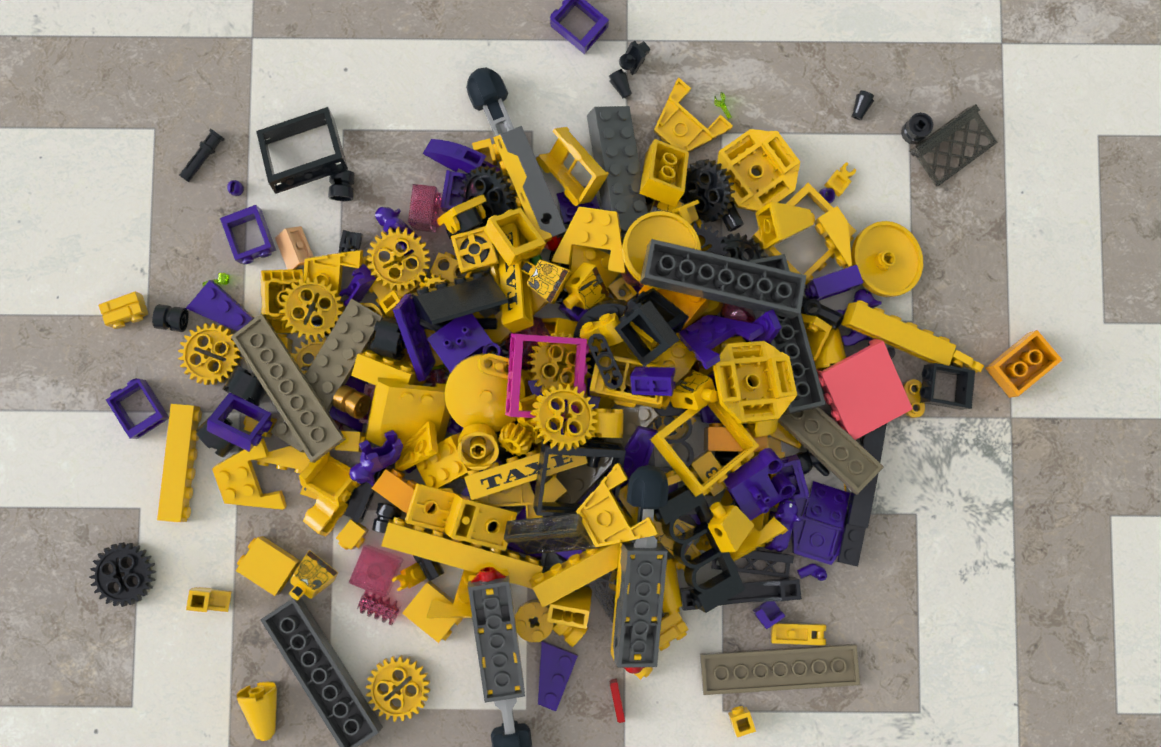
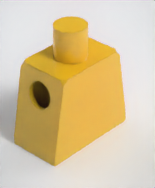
(729, 527)

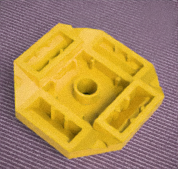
(768, 155)
(770, 376)

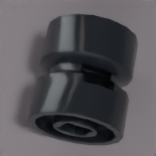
(917, 128)
(341, 186)
(168, 317)
(384, 513)

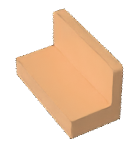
(293, 247)

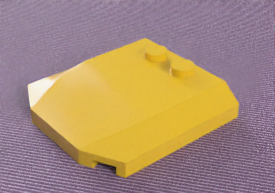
(405, 410)

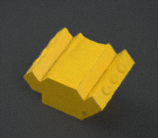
(272, 288)

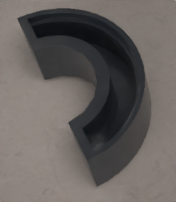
(594, 314)

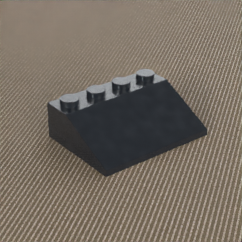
(458, 298)

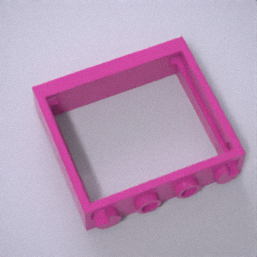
(515, 366)

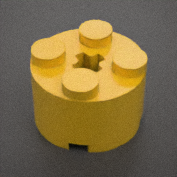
(609, 423)
(481, 436)
(532, 632)

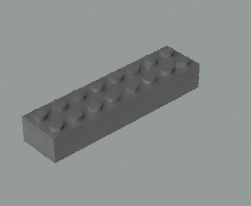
(617, 154)
(722, 279)
(794, 342)
(321, 674)

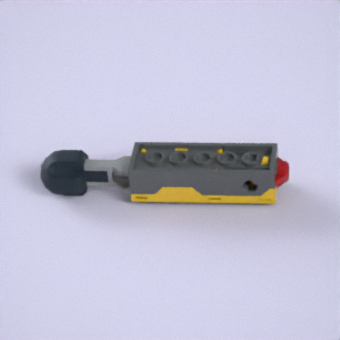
(516, 156)
(640, 579)
(498, 652)

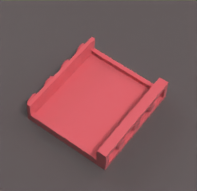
(864, 390)

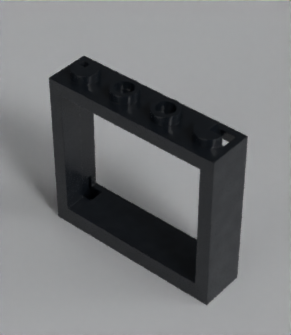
(307, 172)
(591, 449)

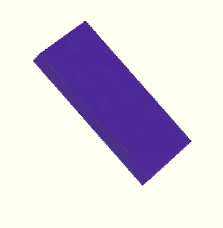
(414, 337)

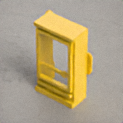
(554, 161)
(622, 398)

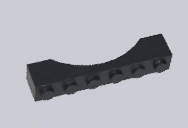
(755, 591)

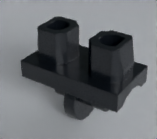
(634, 56)
(350, 241)

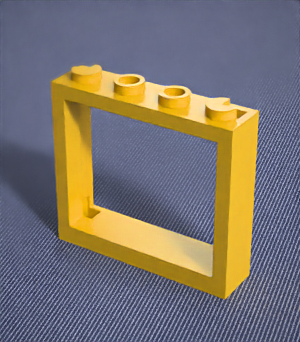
(825, 206)
(737, 431)

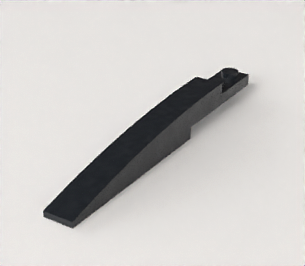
(861, 504)

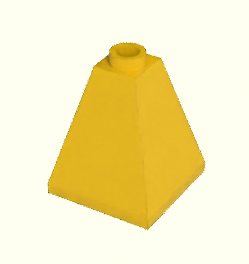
(781, 222)

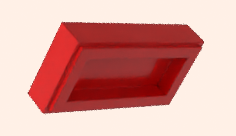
(617, 700)

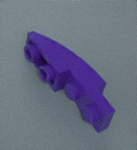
(456, 156)

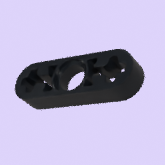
(594, 350)

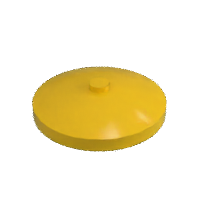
(657, 226)
(887, 258)
(477, 396)

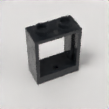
(670, 313)
(657, 325)
(963, 391)

